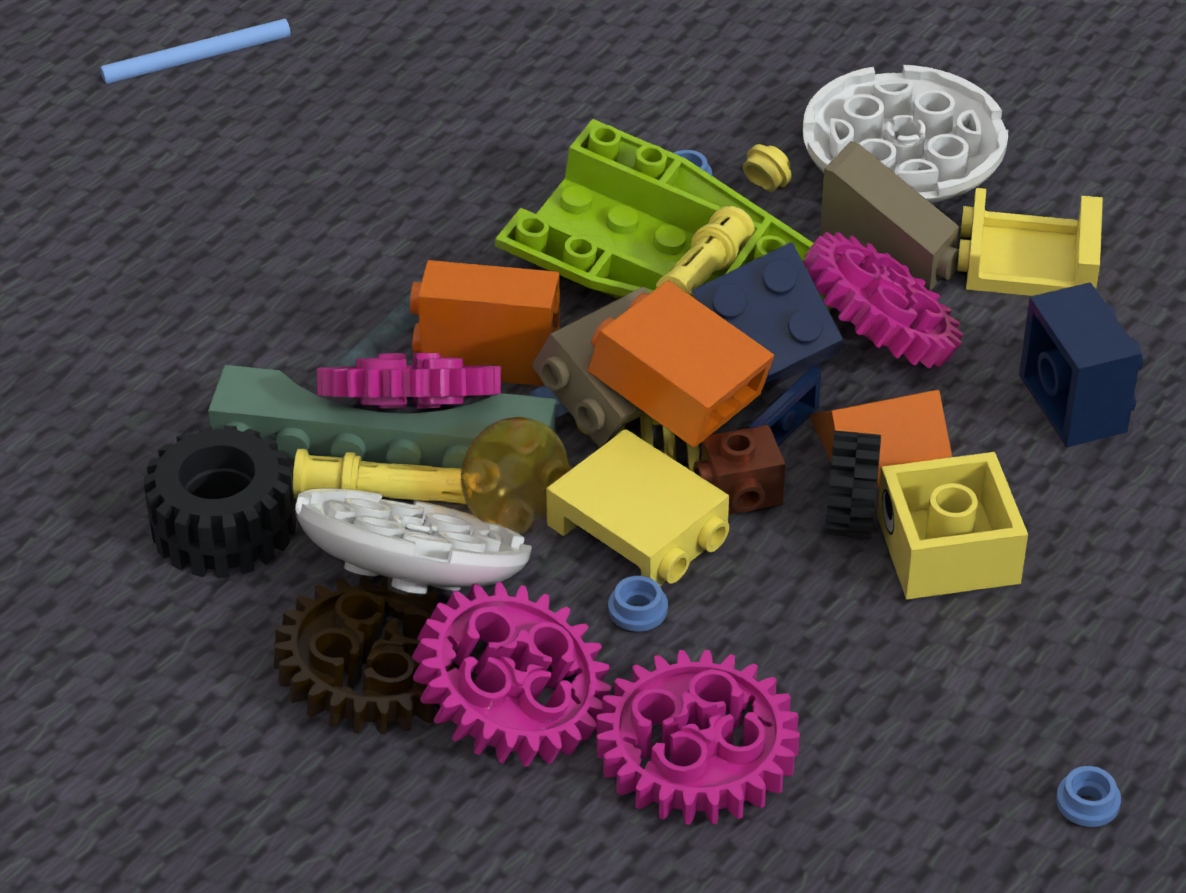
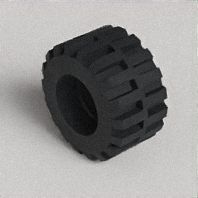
(220, 500)

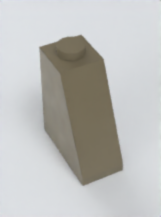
(881, 209)

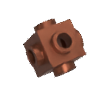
(745, 467)

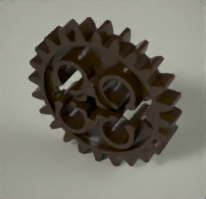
(341, 634)

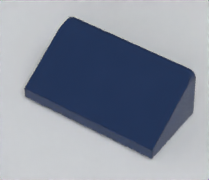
(792, 406)

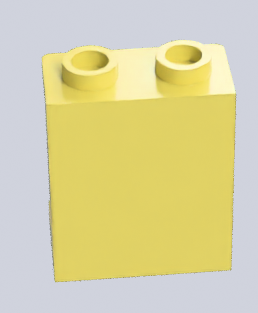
(1029, 251)
(641, 507)

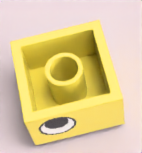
(951, 525)

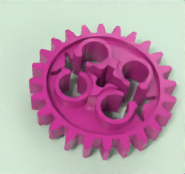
(882, 300)
(390, 381)
(512, 673)
(703, 763)

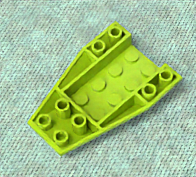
(631, 216)

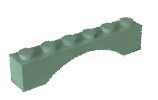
(302, 420)

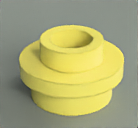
(767, 167)

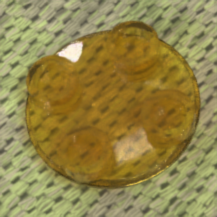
(509, 472)

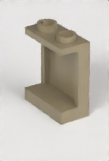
(564, 370)

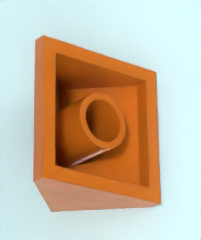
(909, 427)

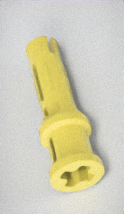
(712, 248)
(390, 480)

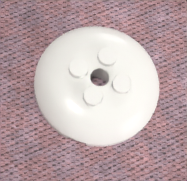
(919, 123)
(392, 541)

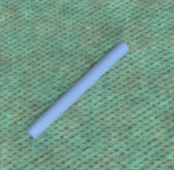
(195, 51)

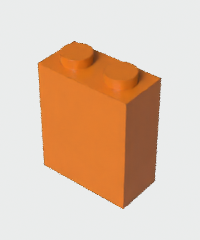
(486, 315)
(679, 362)

